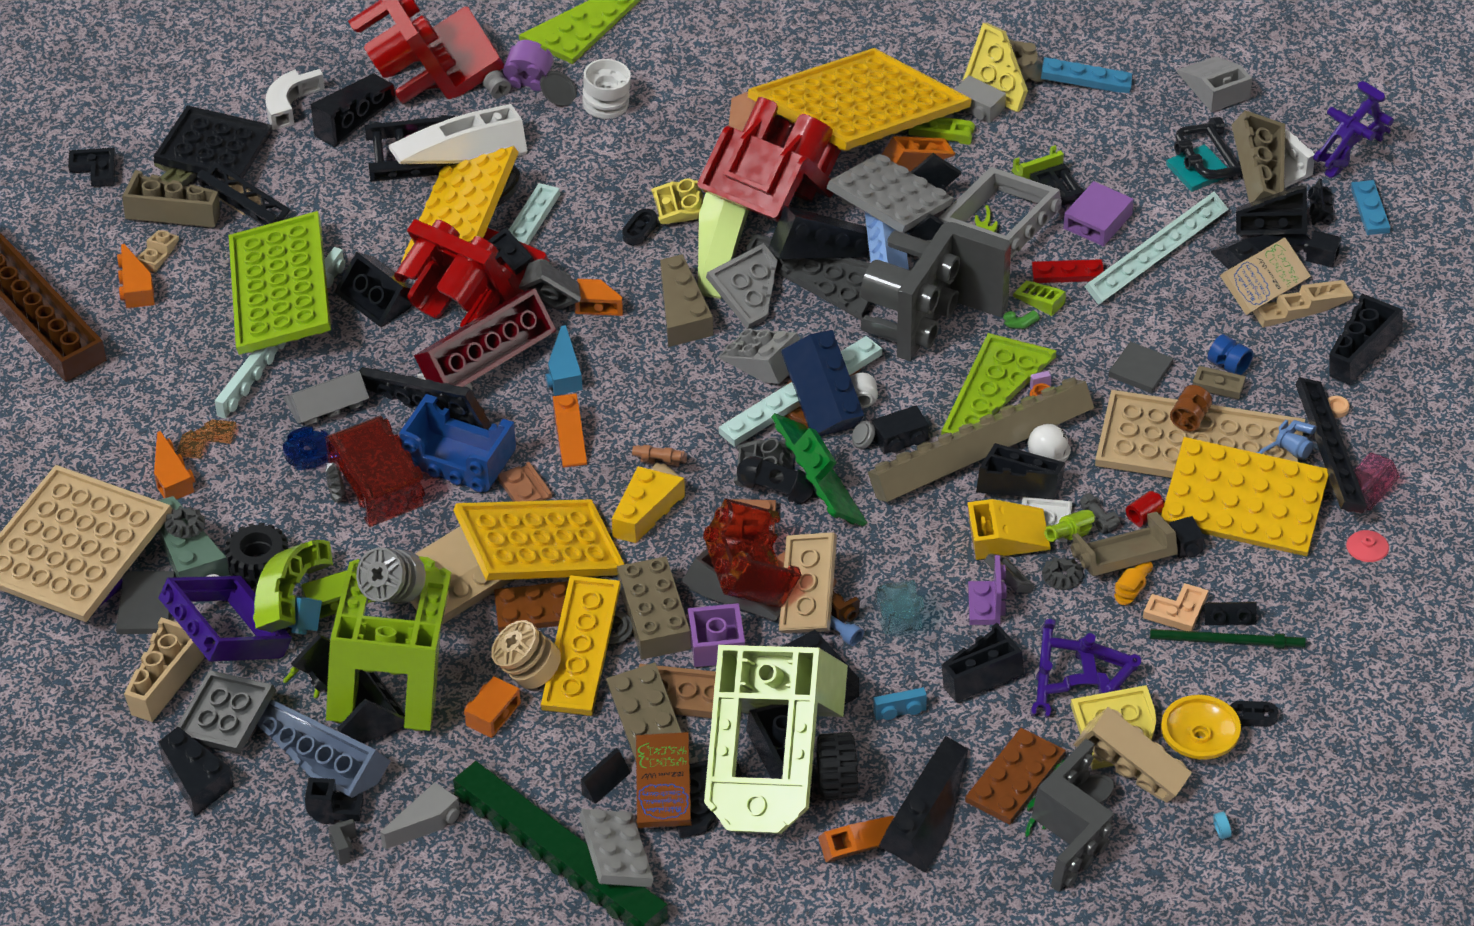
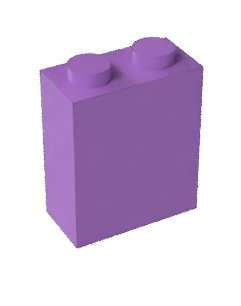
(1098, 213)

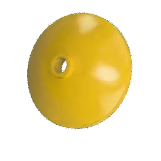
(1201, 717)

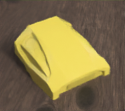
(678, 201)

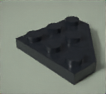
(701, 815)

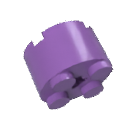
(527, 64)

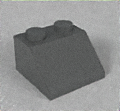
(553, 286)

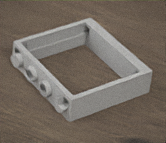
(994, 179)

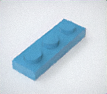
(1370, 207)

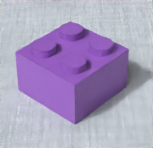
(714, 627)

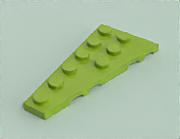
(579, 28)

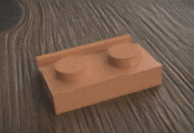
(524, 484)

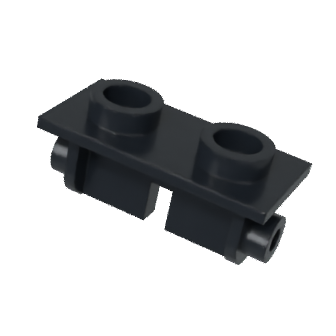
(1320, 204)
(1230, 613)

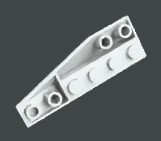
(463, 138)

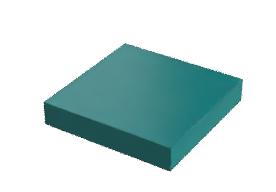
(1191, 177)

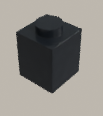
(1322, 248)
(1188, 537)

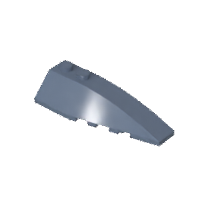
(324, 750)

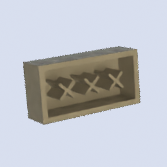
(654, 608)

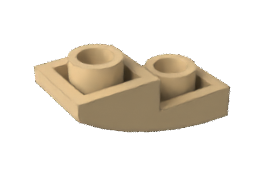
(158, 249)

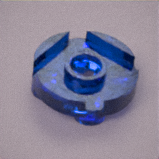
(306, 459)

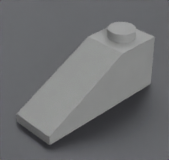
(422, 817)

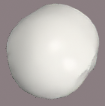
(1049, 442)

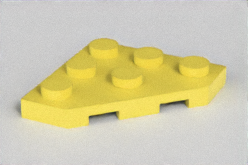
(997, 65)

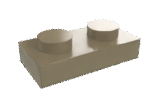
(1219, 382)

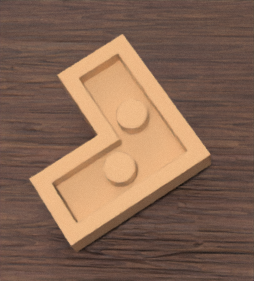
(1179, 613)

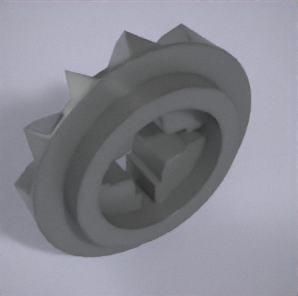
(334, 482)
(178, 528)
(1058, 579)
(624, 628)

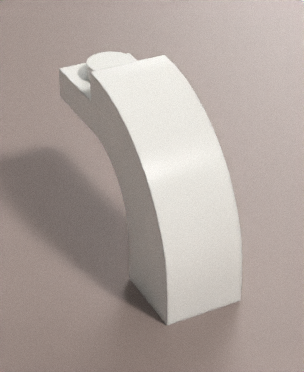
(288, 89)

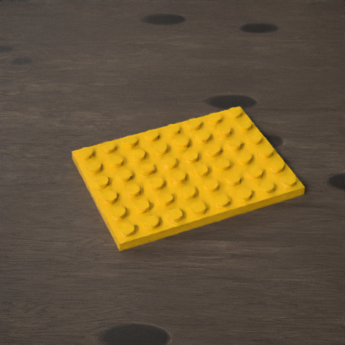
(862, 97)

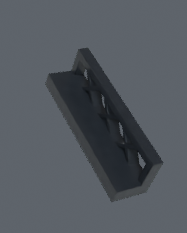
(240, 200)

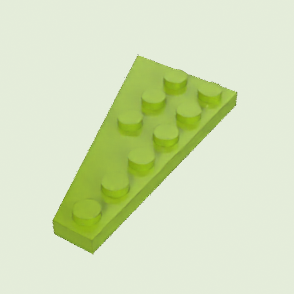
(995, 378)

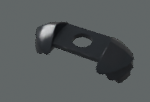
(757, 471)

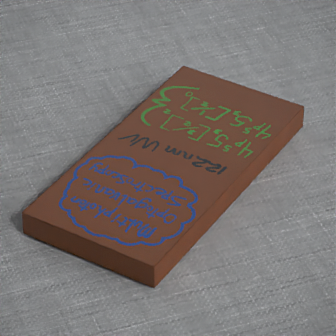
(663, 780)

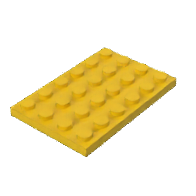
(469, 193)
(1246, 495)
(538, 539)

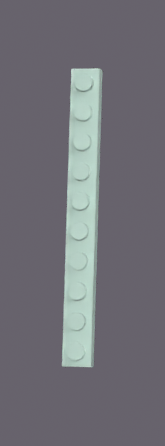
(258, 360)

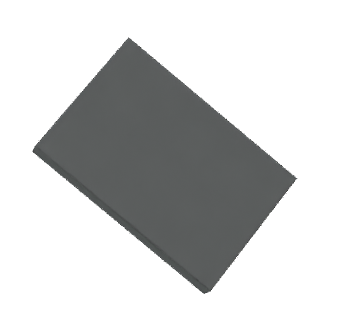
(140, 603)

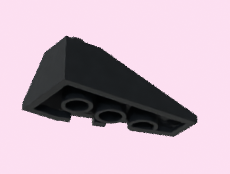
(1240, 250)

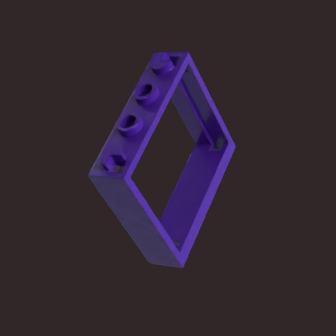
(178, 597)

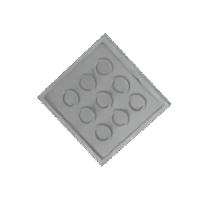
(890, 193)

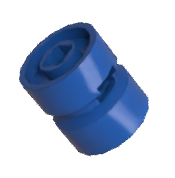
(1230, 355)

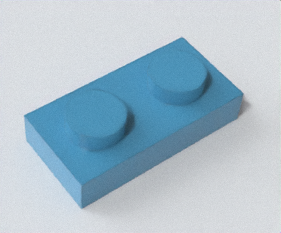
(899, 703)

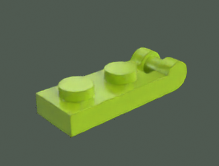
(946, 128)

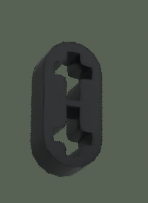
(1253, 713)

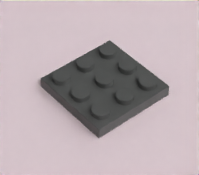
(226, 710)

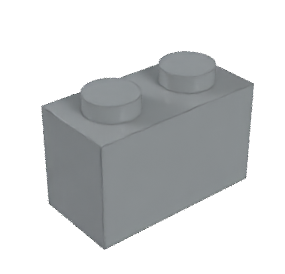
(986, 100)

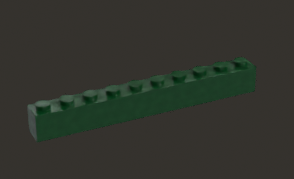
(554, 845)

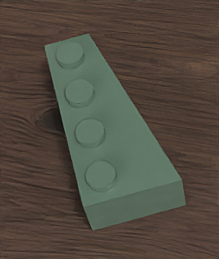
(193, 555)

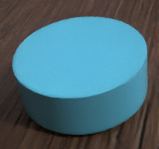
(1222, 825)

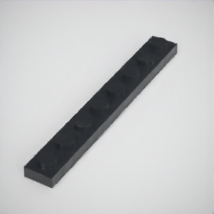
(1331, 445)

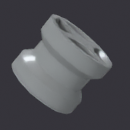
(497, 84)

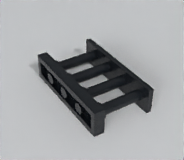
(399, 129)

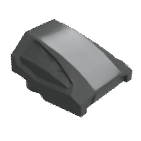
(772, 451)

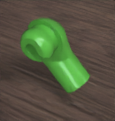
(1027, 320)

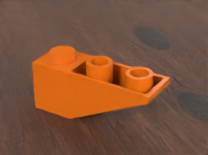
(136, 280)
(170, 470)
(853, 838)

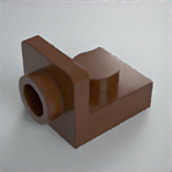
(844, 610)

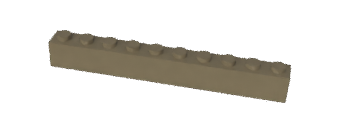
(976, 440)

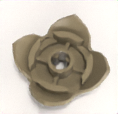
(1028, 60)

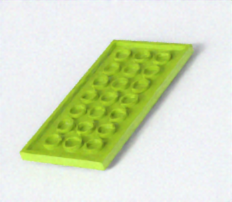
(278, 283)

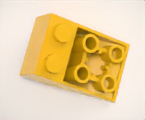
(1006, 528)

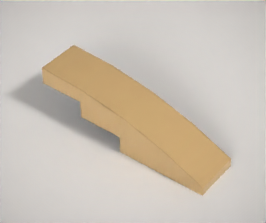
(1309, 301)

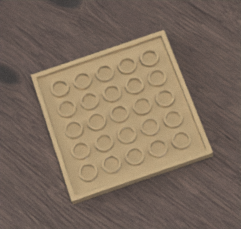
(75, 541)

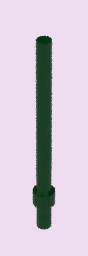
(1279, 641)

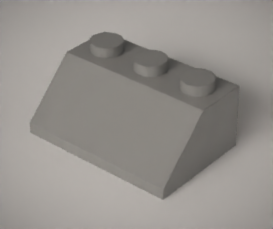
(327, 398)

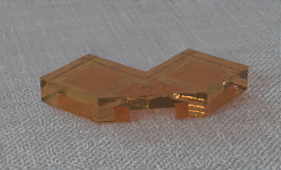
(193, 443)

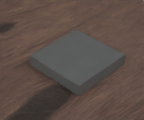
(1141, 367)

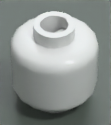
(865, 388)

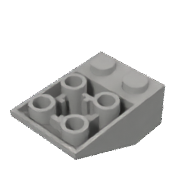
(1218, 82)
(760, 353)

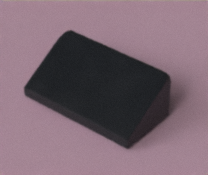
(604, 776)

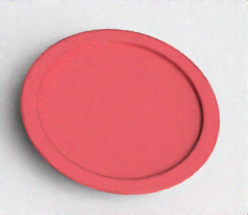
(1367, 546)

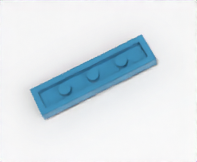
(1086, 75)

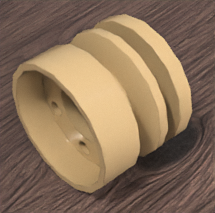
(526, 654)

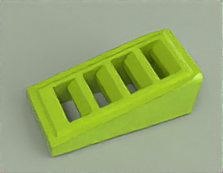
(1049, 304)

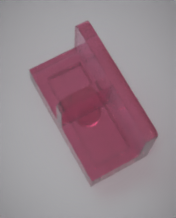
(1375, 477)

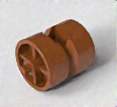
(1191, 408)

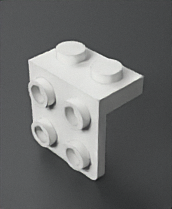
(1298, 160)

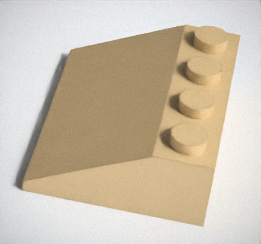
(467, 580)

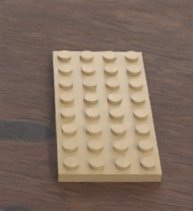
(1144, 439)

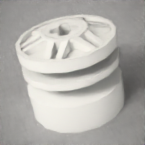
(606, 88)

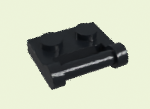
(1050, 177)

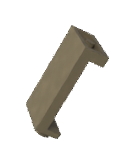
(1126, 549)

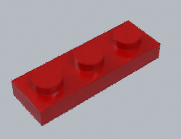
(1066, 271)

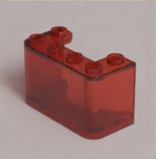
(377, 469)
(744, 557)

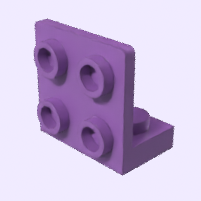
(986, 597)

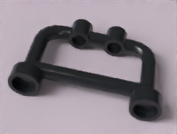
(1192, 160)

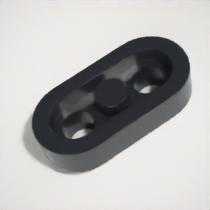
(637, 231)

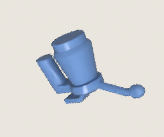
(1296, 444)

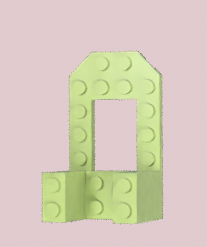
(754, 678)

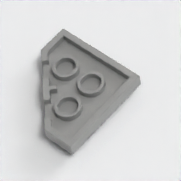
(746, 284)

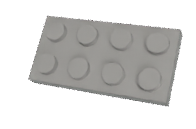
(616, 848)

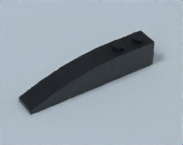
(928, 809)

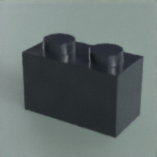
(900, 430)

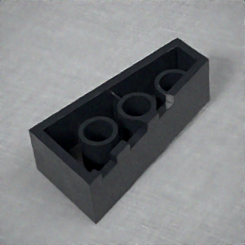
(1364, 337)

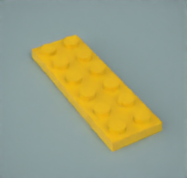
(583, 645)

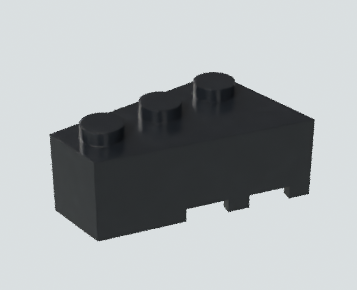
(1275, 214)
(1019, 474)
(983, 665)
(195, 770)

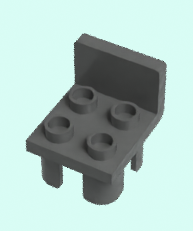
(952, 269)

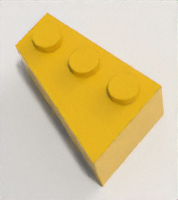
(645, 502)

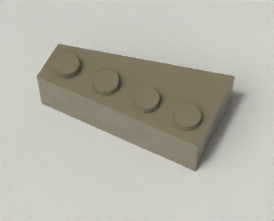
(170, 202)

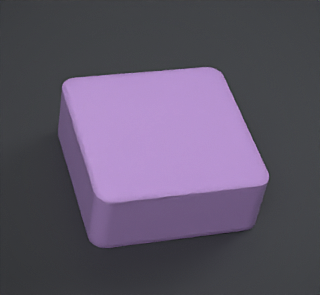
(1042, 377)

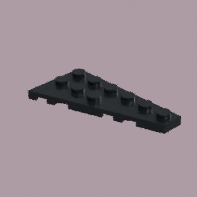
(411, 391)

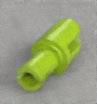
(1074, 523)

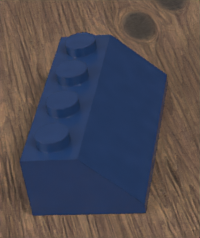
(823, 383)

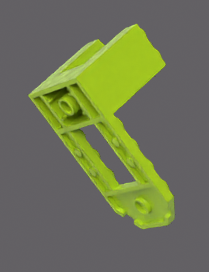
(389, 647)

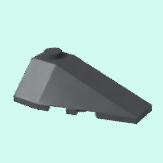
(704, 580)

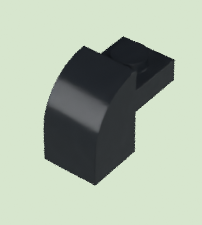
(327, 805)

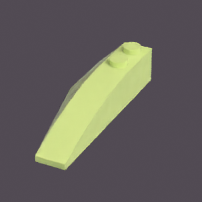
(718, 237)

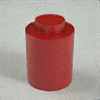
(1146, 504)

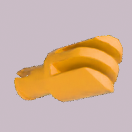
(1131, 583)

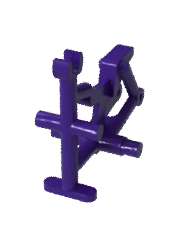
(1353, 131)
(1086, 651)

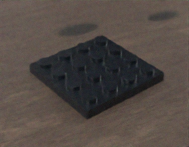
(211, 137)

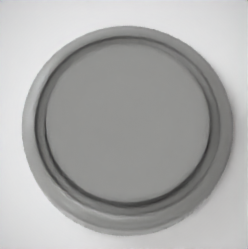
(863, 434)

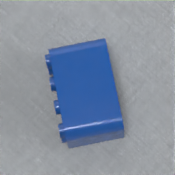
(455, 448)

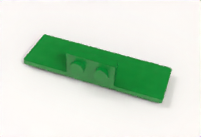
(818, 464)

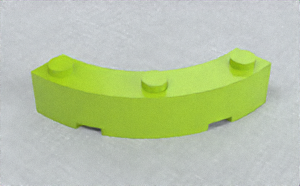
(274, 592)

